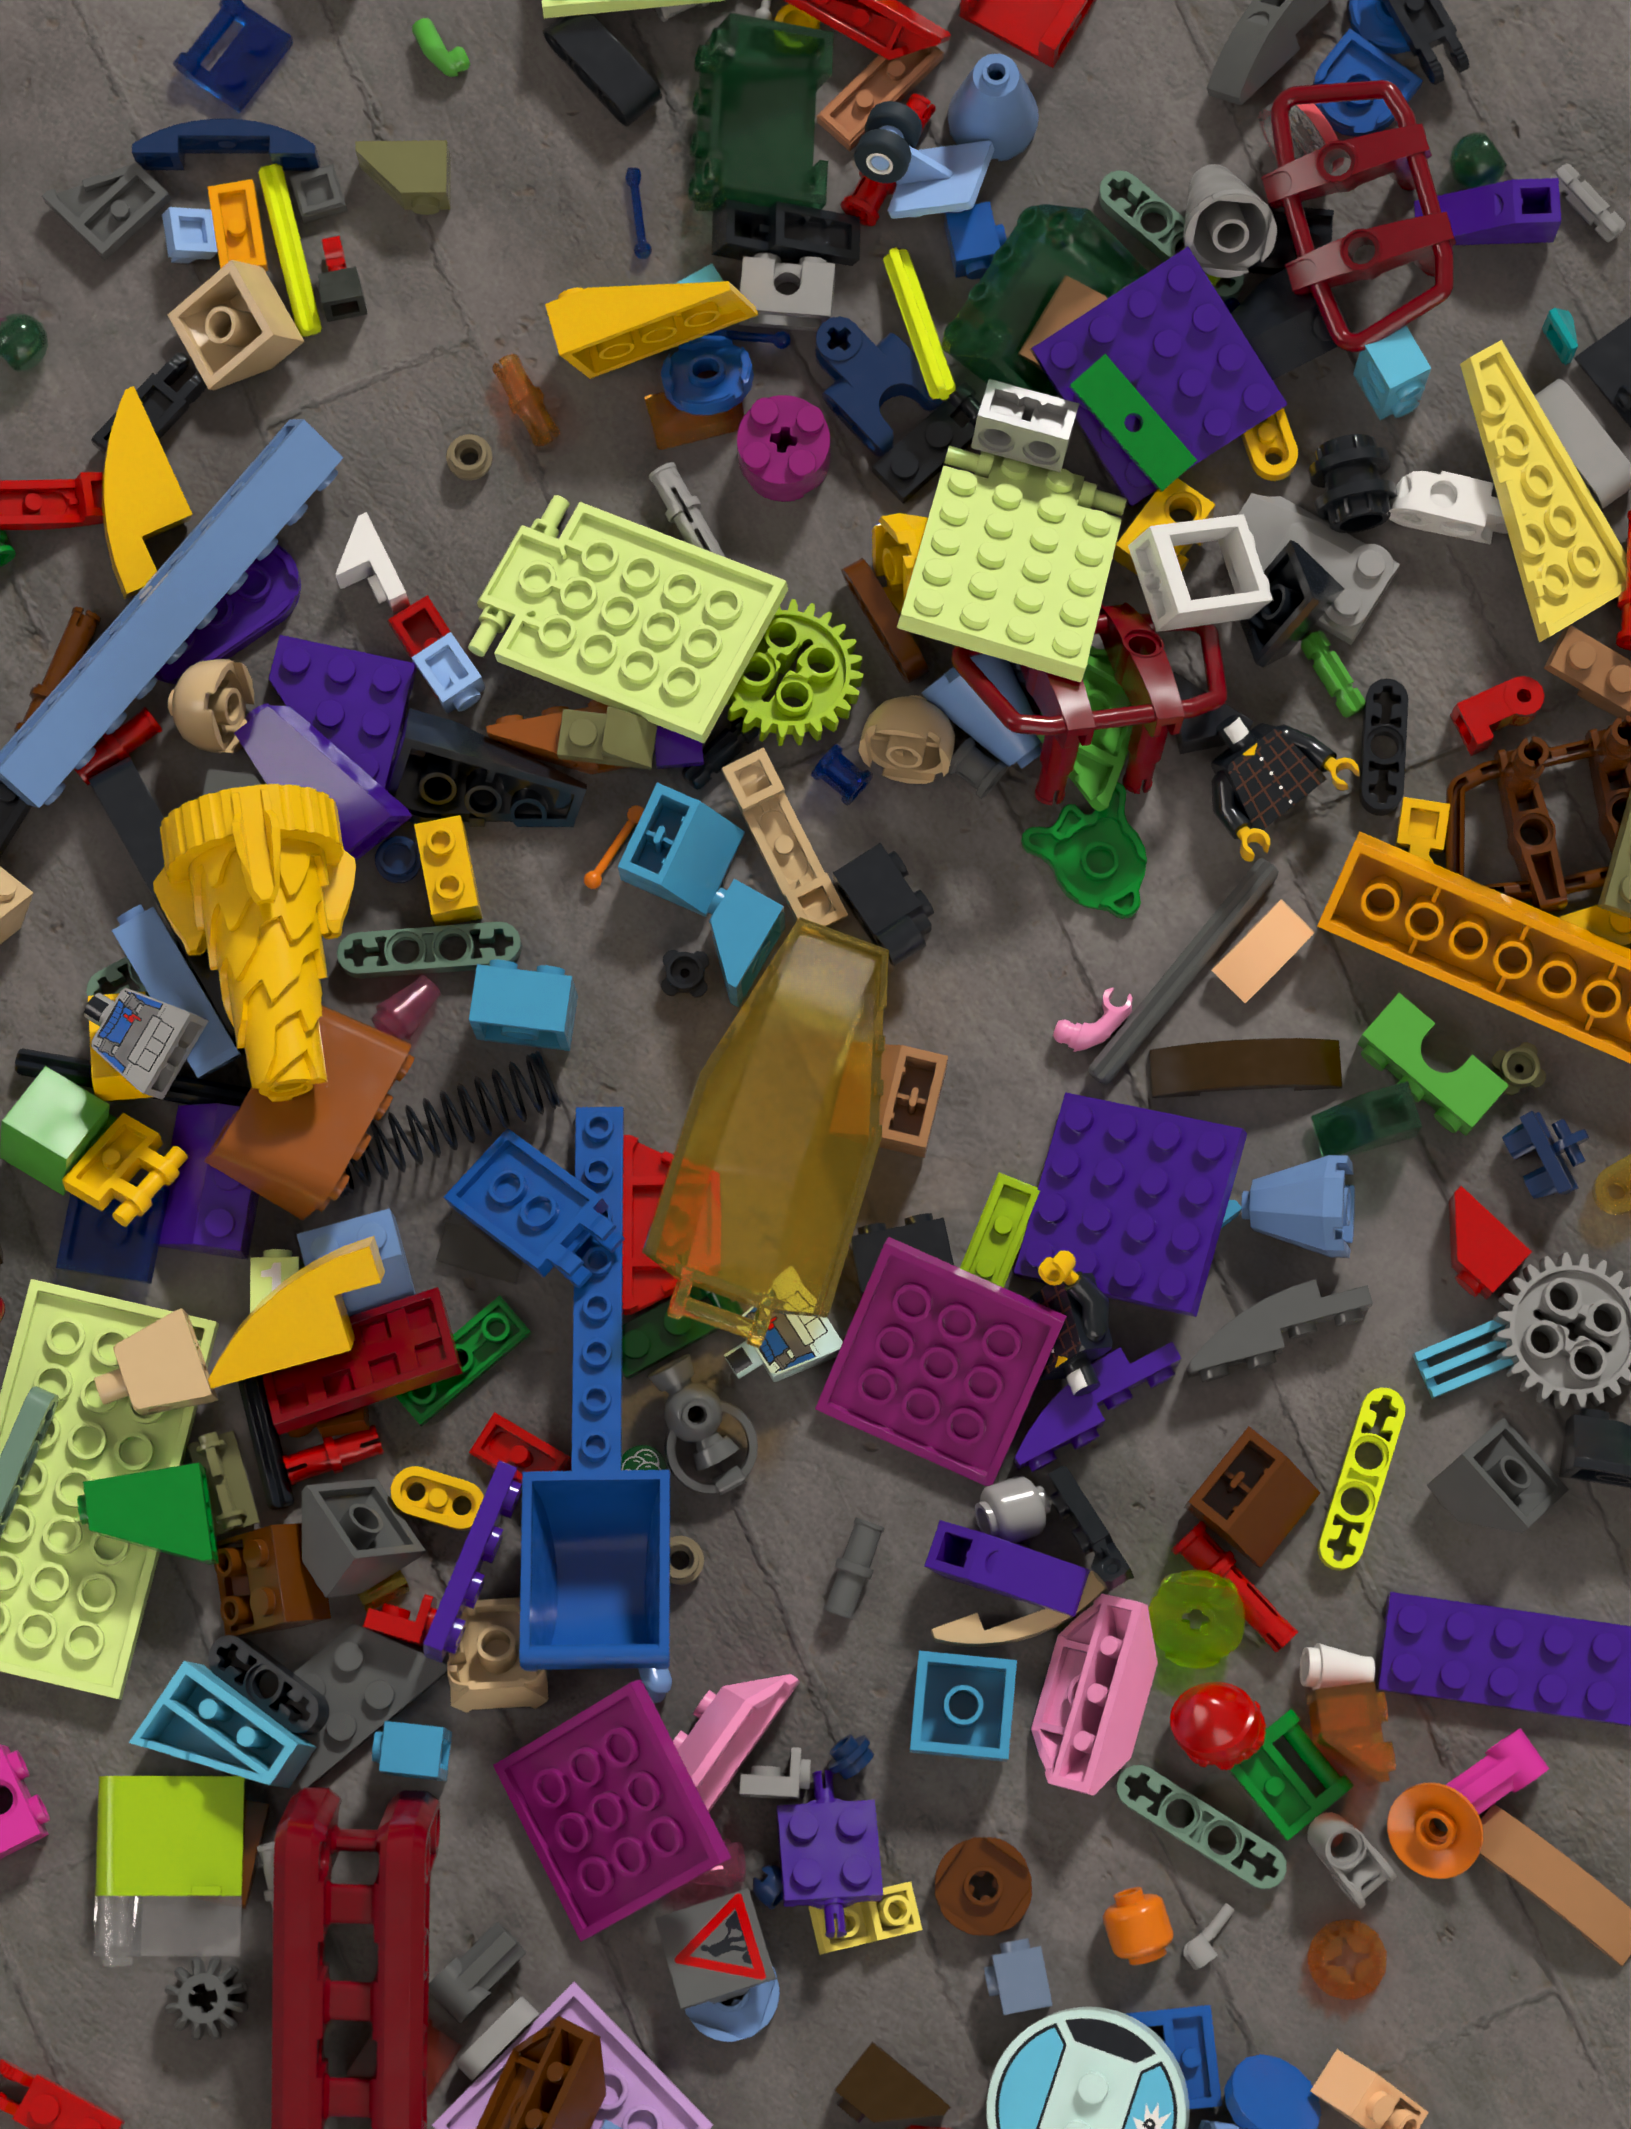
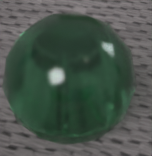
(1476, 161)
(22, 341)

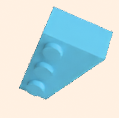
(220, 1728)

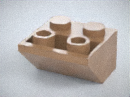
(910, 1097)

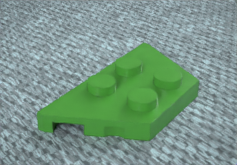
(1101, 762)

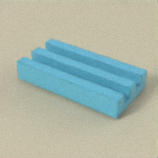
(1428, 1373)

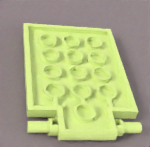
(1014, 562)
(627, 616)

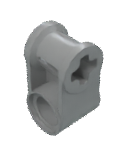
(1354, 1862)

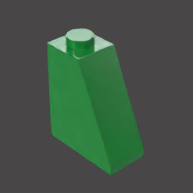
(154, 1510)

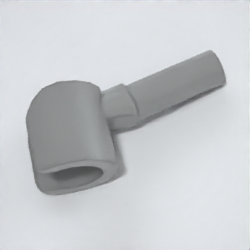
(1198, 1950)

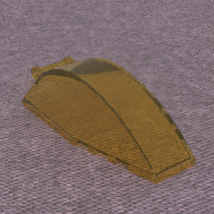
(779, 1139)

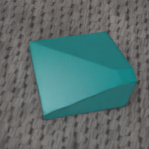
(1561, 334)

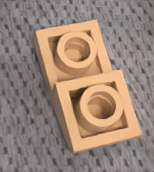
(1263, 951)

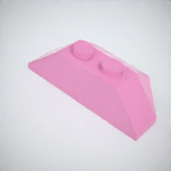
(1095, 1694)
(729, 1731)

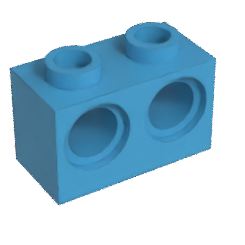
(413, 1750)

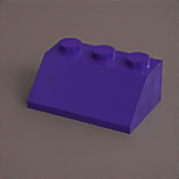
(205, 1206)

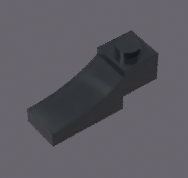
(786, 231)

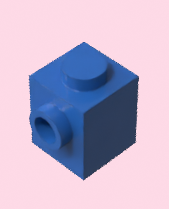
(973, 239)

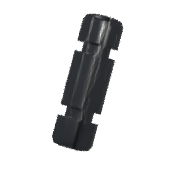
(719, 753)

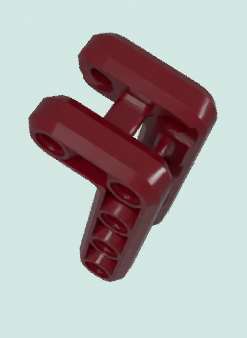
(302, 1987)

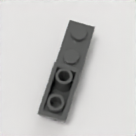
(1259, 46)
(1256, 1333)

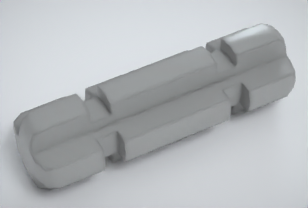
(1589, 203)

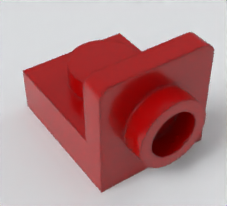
(395, 1621)

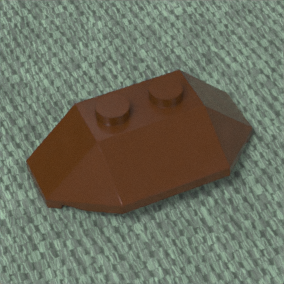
(549, 2081)

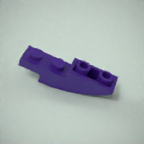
(1076, 1419)

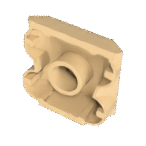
(487, 1662)

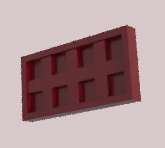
(392, 1353)

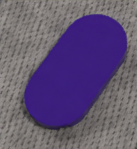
(245, 615)

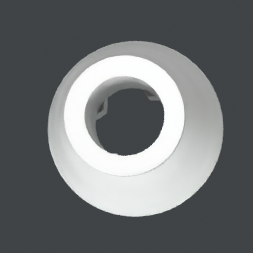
(1334, 1667)

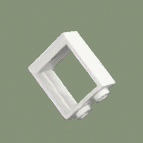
(1170, 600)

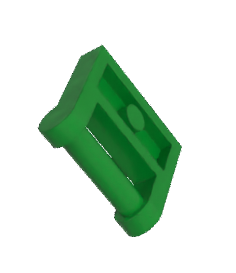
(1277, 1786)

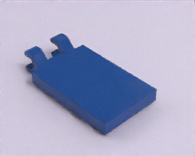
(533, 1208)

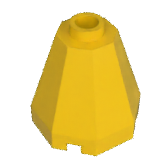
(895, 552)

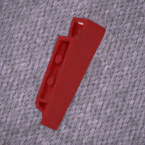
(877, 24)

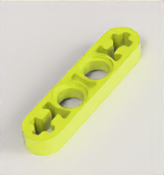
(1366, 1480)

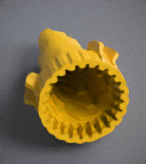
(259, 886)

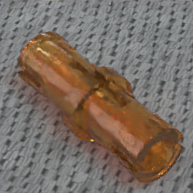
(526, 400)

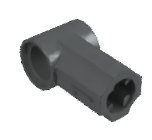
(468, 1979)

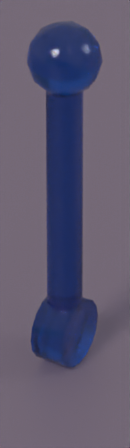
(642, 248)
(780, 339)

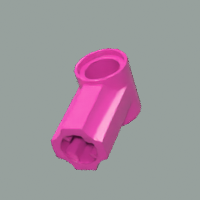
(1506, 1768)

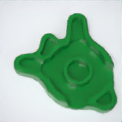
(1094, 856)

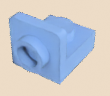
(450, 674)

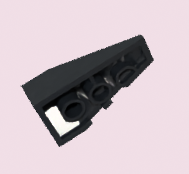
(455, 771)

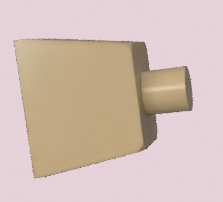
(159, 1368)

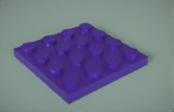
(1178, 353)
(1133, 1200)

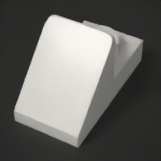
(366, 557)

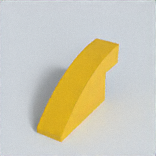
(137, 494)
(301, 1316)

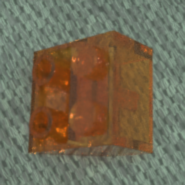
(1349, 1729)

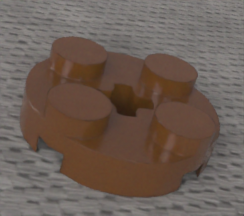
(1011, 1881)

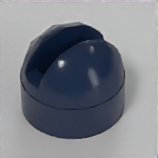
(769, 1890)

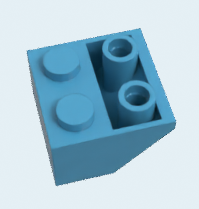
(680, 850)

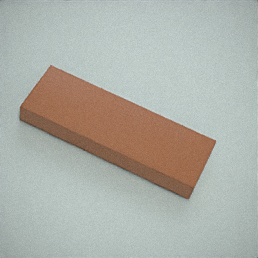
(877, 83)

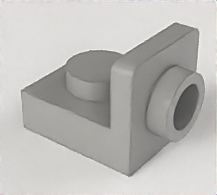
(767, 1782)

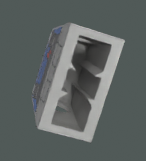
(143, 1038)

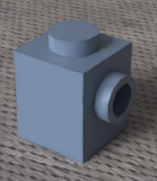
(1018, 1977)

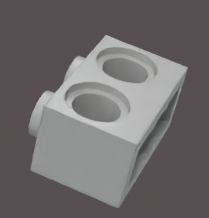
(1024, 425)

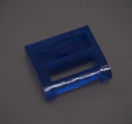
(244, 62)

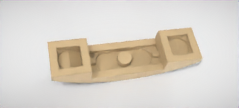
(782, 840)
(970, 1632)

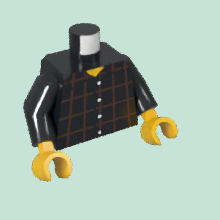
(1266, 776)
(1086, 1328)

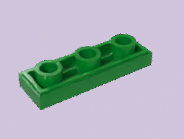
(1154, 445)
(485, 1341)

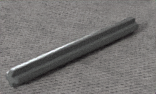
(1183, 971)

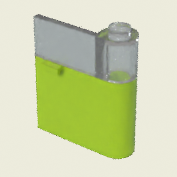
(168, 1867)

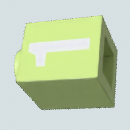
(270, 1272)

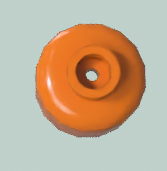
(1138, 1926)

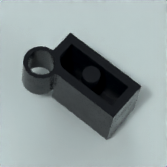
(884, 902)

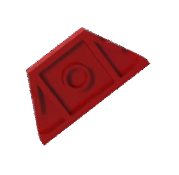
(642, 1184)

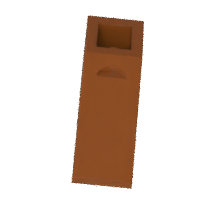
(540, 736)

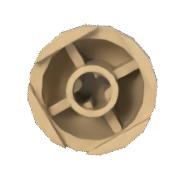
(211, 704)
(908, 740)

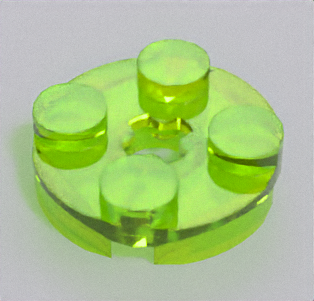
(1217, 1600)

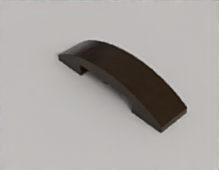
(1245, 1066)

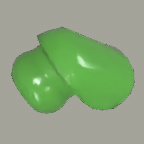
(434, 49)

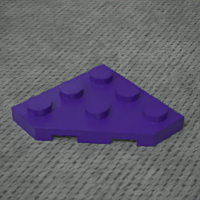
(347, 697)

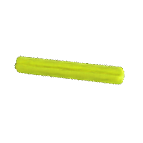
(290, 250)
(919, 324)

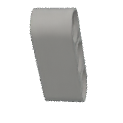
(1587, 443)

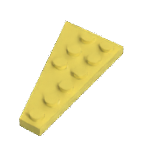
(1553, 522)

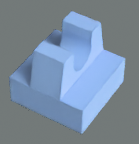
(189, 234)

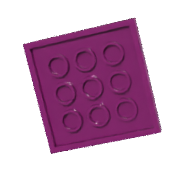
(940, 1362)
(611, 1810)

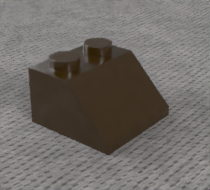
(885, 2090)

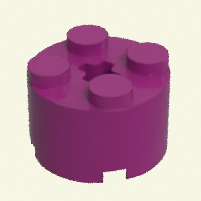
(777, 423)

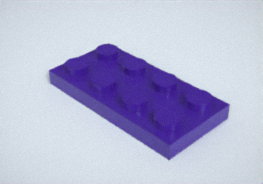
(479, 1546)

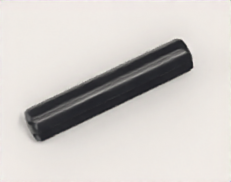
(266, 1444)

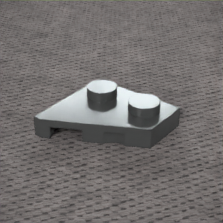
(109, 207)

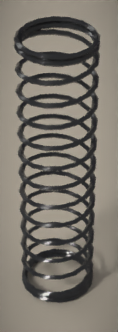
(546, 1081)

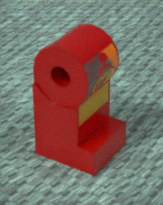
(1503, 705)

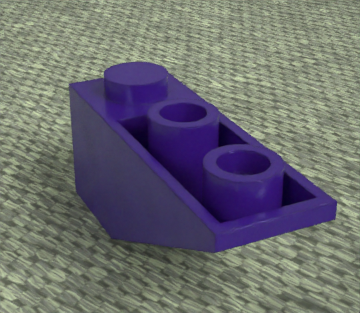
(1503, 212)
(1006, 1568)

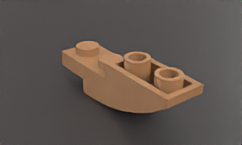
(1593, 669)

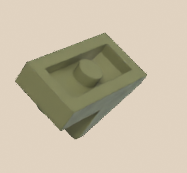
(607, 738)

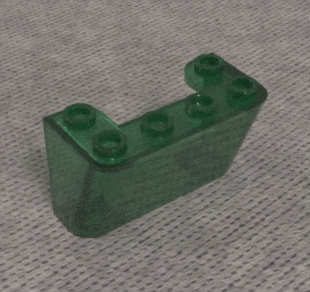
(759, 114)
(1021, 282)

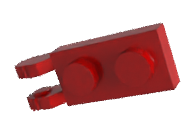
(52, 2105)

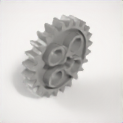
(1556, 1370)

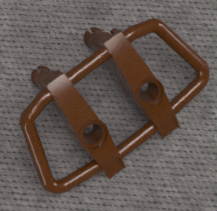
(1525, 808)

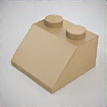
(235, 325)

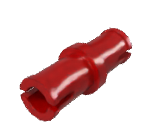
(121, 743)
(333, 1455)

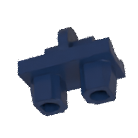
(1535, 1135)

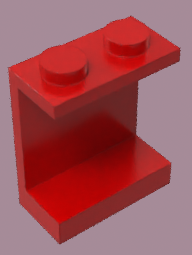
(1031, 26)

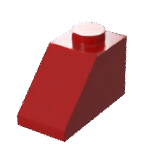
(1481, 1246)

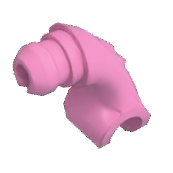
(1087, 1035)

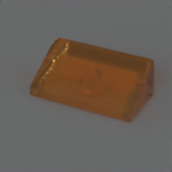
(676, 427)

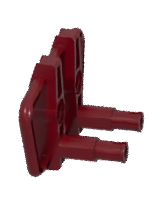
(1395, 152)
(1067, 717)

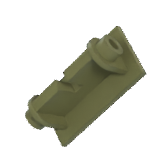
(227, 1481)

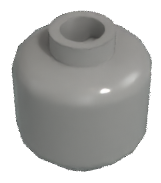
(1012, 1509)

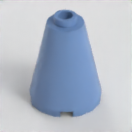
(994, 107)
(974, 717)

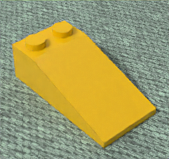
(623, 324)

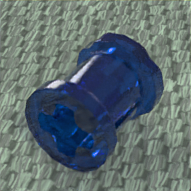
(842, 774)

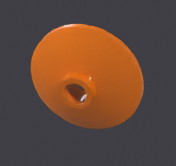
(1424, 1846)

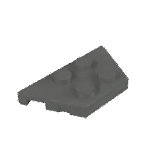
(365, 1684)

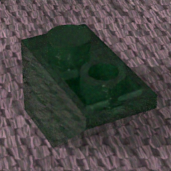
(1368, 1121)

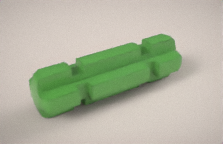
(1333, 673)

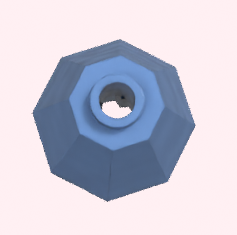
(1306, 1205)

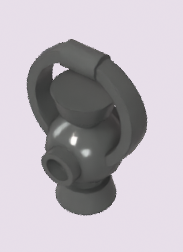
(702, 1430)

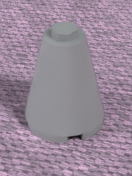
(1226, 223)

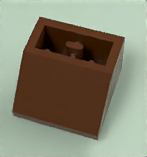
(1253, 1497)
(266, 1582)

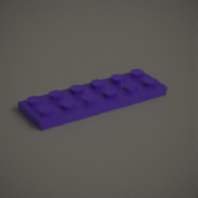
(1506, 1659)

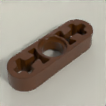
(884, 620)

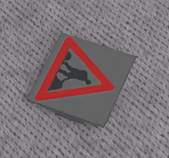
(715, 1949)

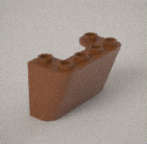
(302, 1146)

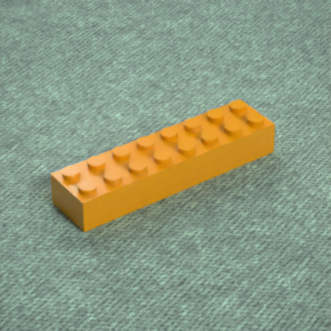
(1484, 943)

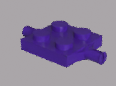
(829, 1853)

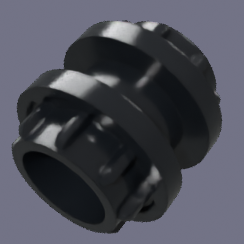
(1351, 474)

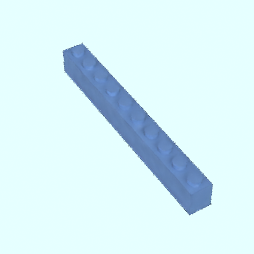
(166, 613)

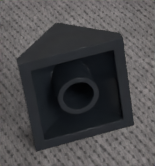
(1300, 597)

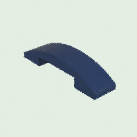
(168, 146)

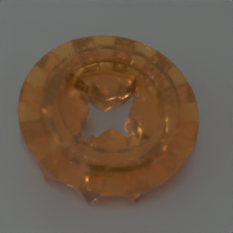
(1335, 1979)

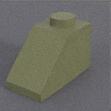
(410, 172)

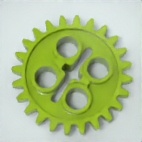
(822, 694)

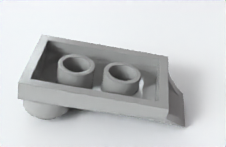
(1357, 566)

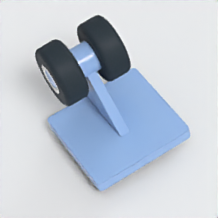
(926, 179)

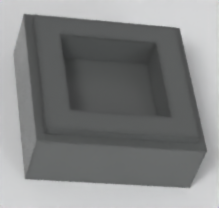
(318, 193)

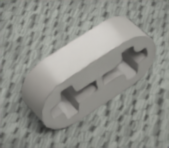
(497, 2038)

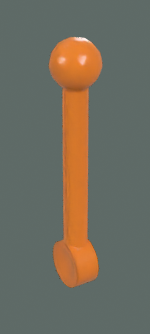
(593, 878)

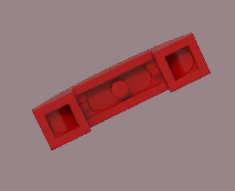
(51, 503)

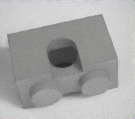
(797, 311)

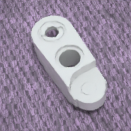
(1448, 506)

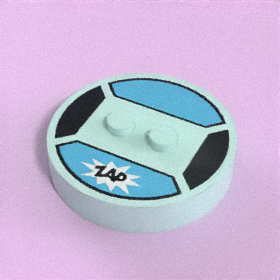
(1088, 2074)

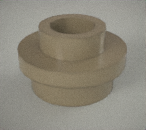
(469, 444)
(696, 1560)

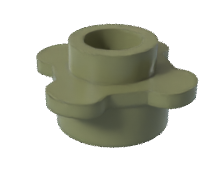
(1526, 1057)

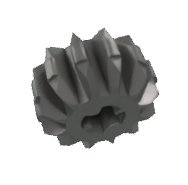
(213, 1982)

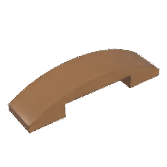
(1557, 1883)

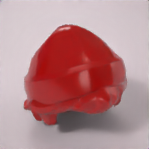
(1217, 1724)

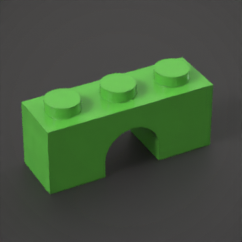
(1456, 1096)

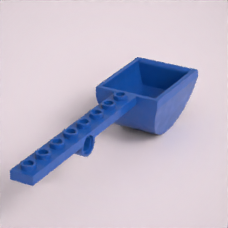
(598, 1532)

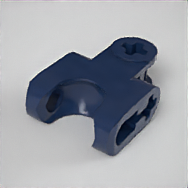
(867, 378)

